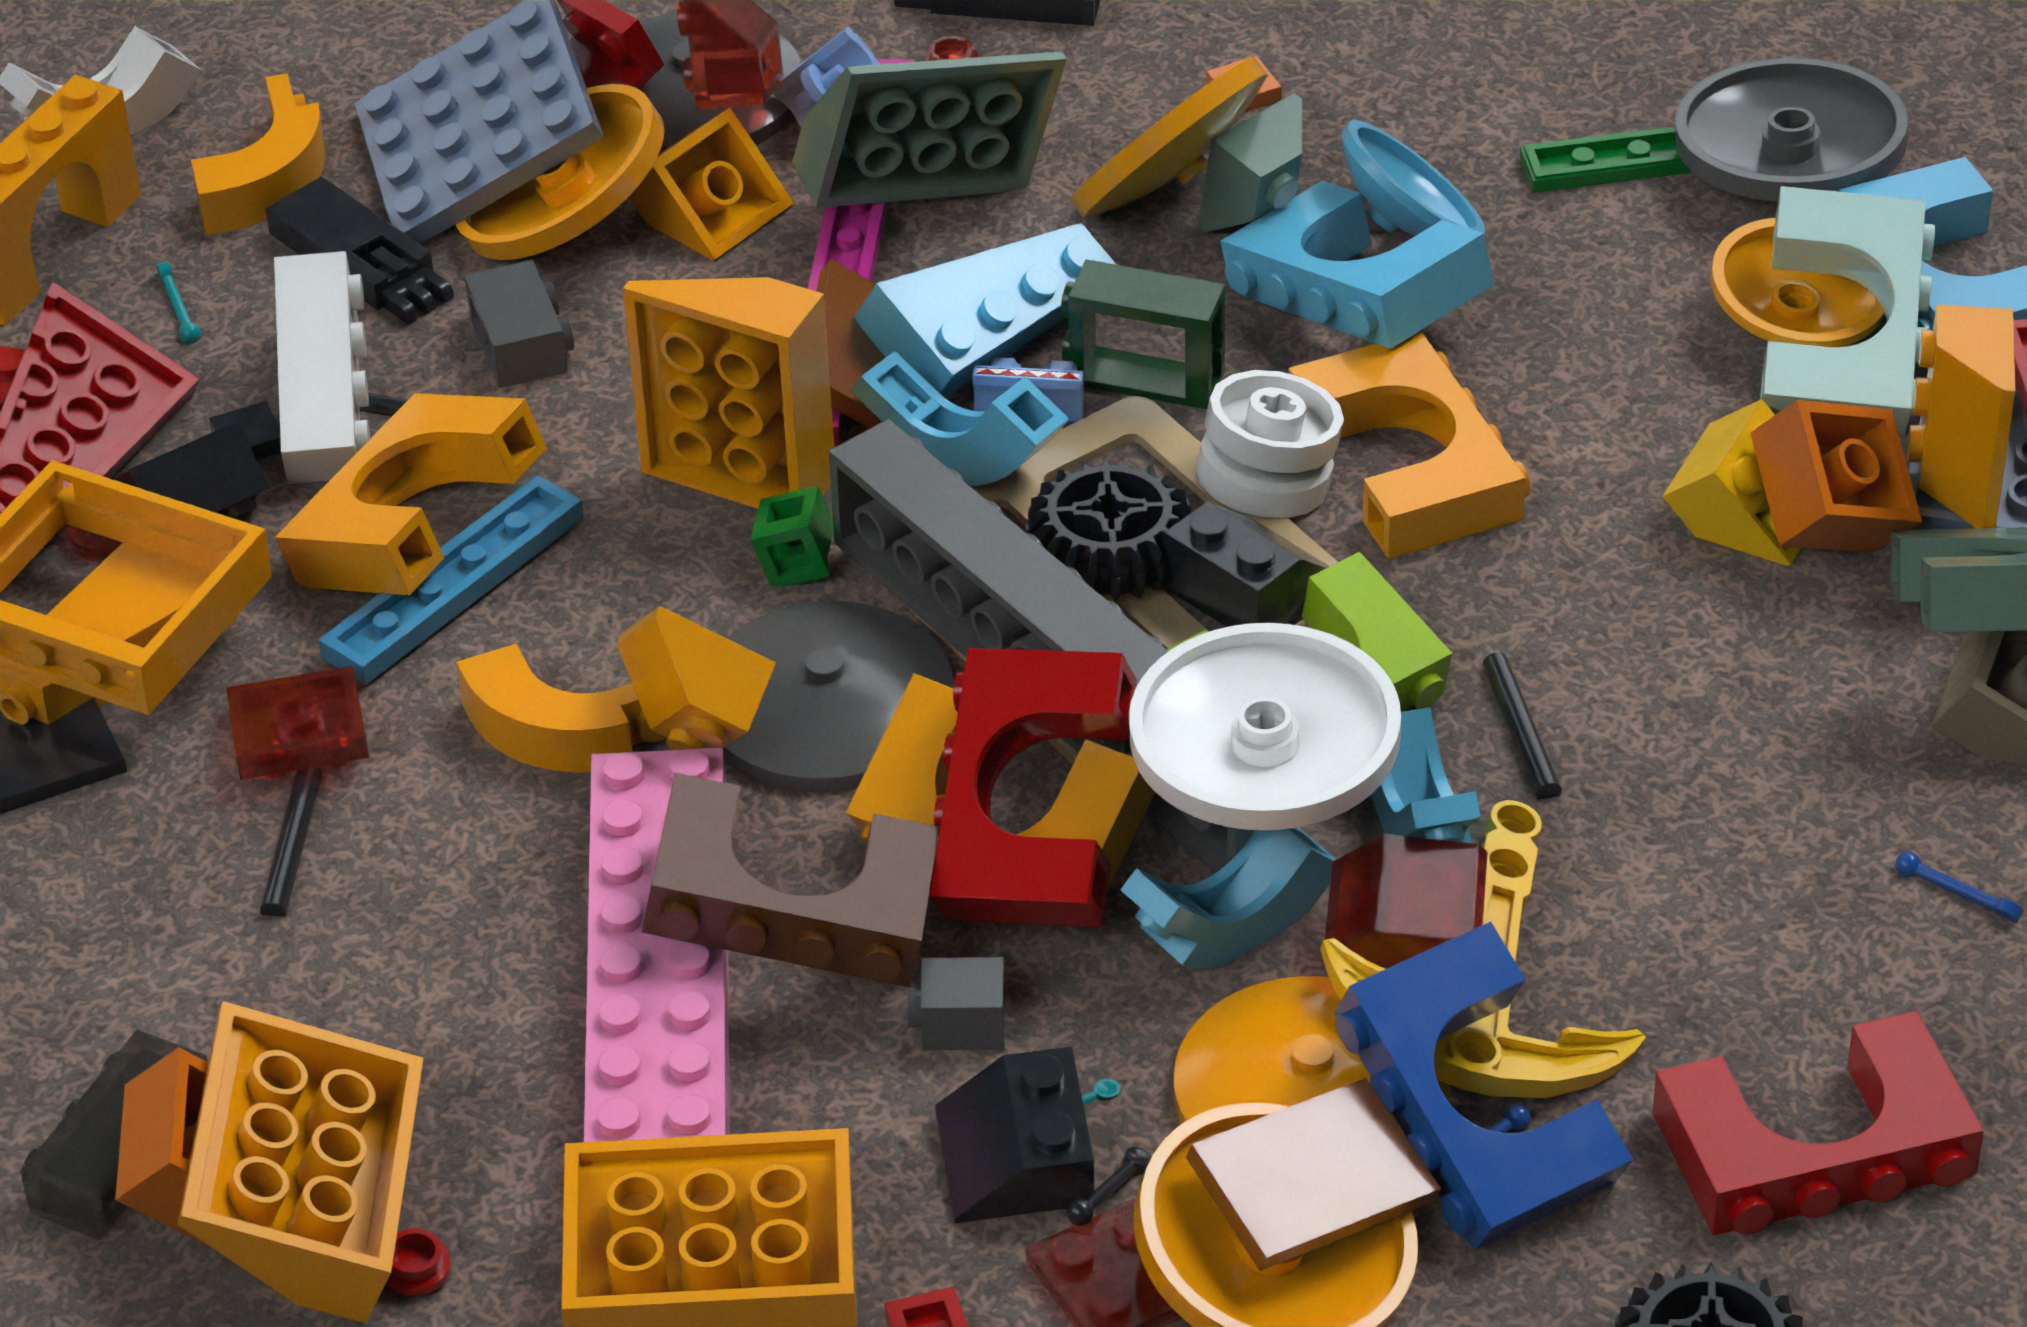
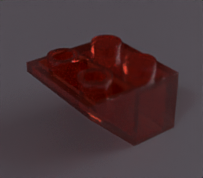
(732, 52)
(1405, 896)

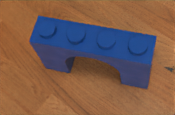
(1485, 1176)

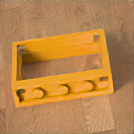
(99, 663)

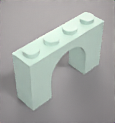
(1878, 246)

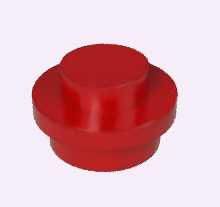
(419, 1263)

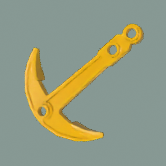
(1485, 1053)

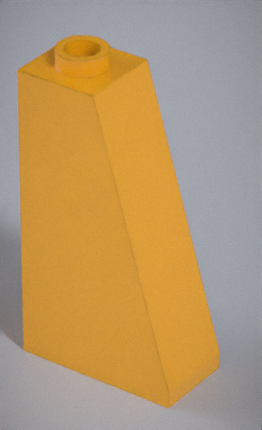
(122, 598)

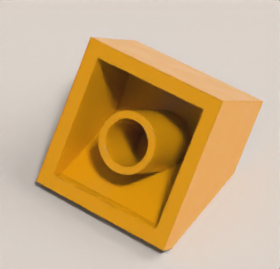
(711, 188)
(692, 680)

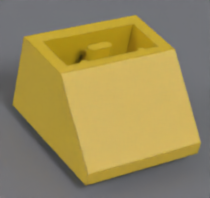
(1722, 488)

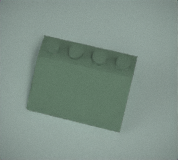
(928, 129)

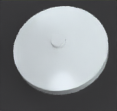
(1265, 726)

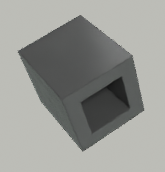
(959, 1004)

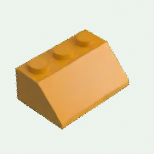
(1964, 409)

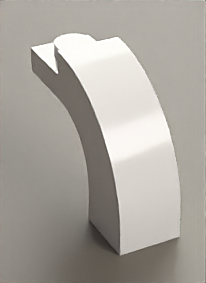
(145, 69)

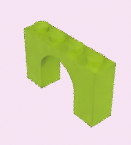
(1367, 612)

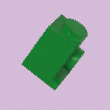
(793, 537)

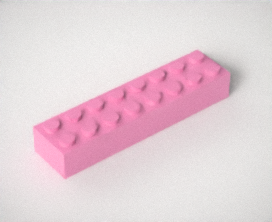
(651, 1000)

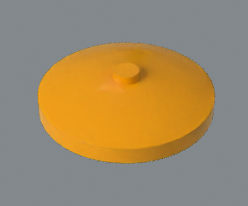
(1173, 144)
(577, 190)
(1266, 1047)
(1213, 1279)

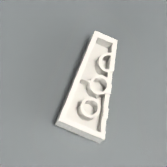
(319, 364)

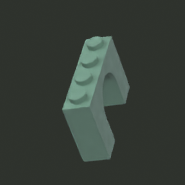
(1963, 577)

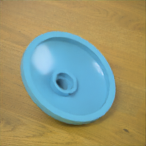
(1401, 184)

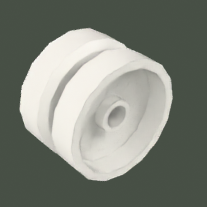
(1269, 444)

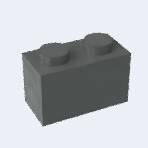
(518, 323)

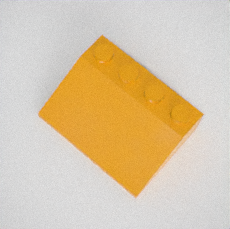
(731, 385)
(302, 1158)
(710, 1231)

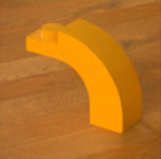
(242, 183)
(544, 723)

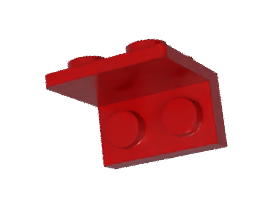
(609, 44)

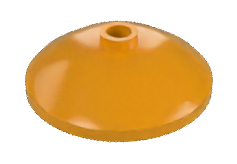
(1788, 303)

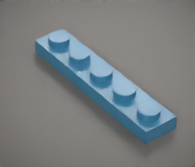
(472, 566)

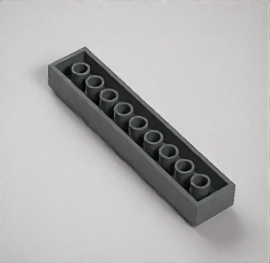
(985, 581)

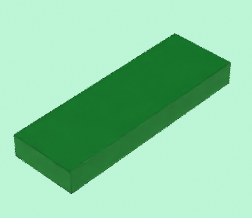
(1602, 159)

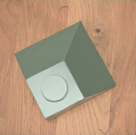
(1253, 167)

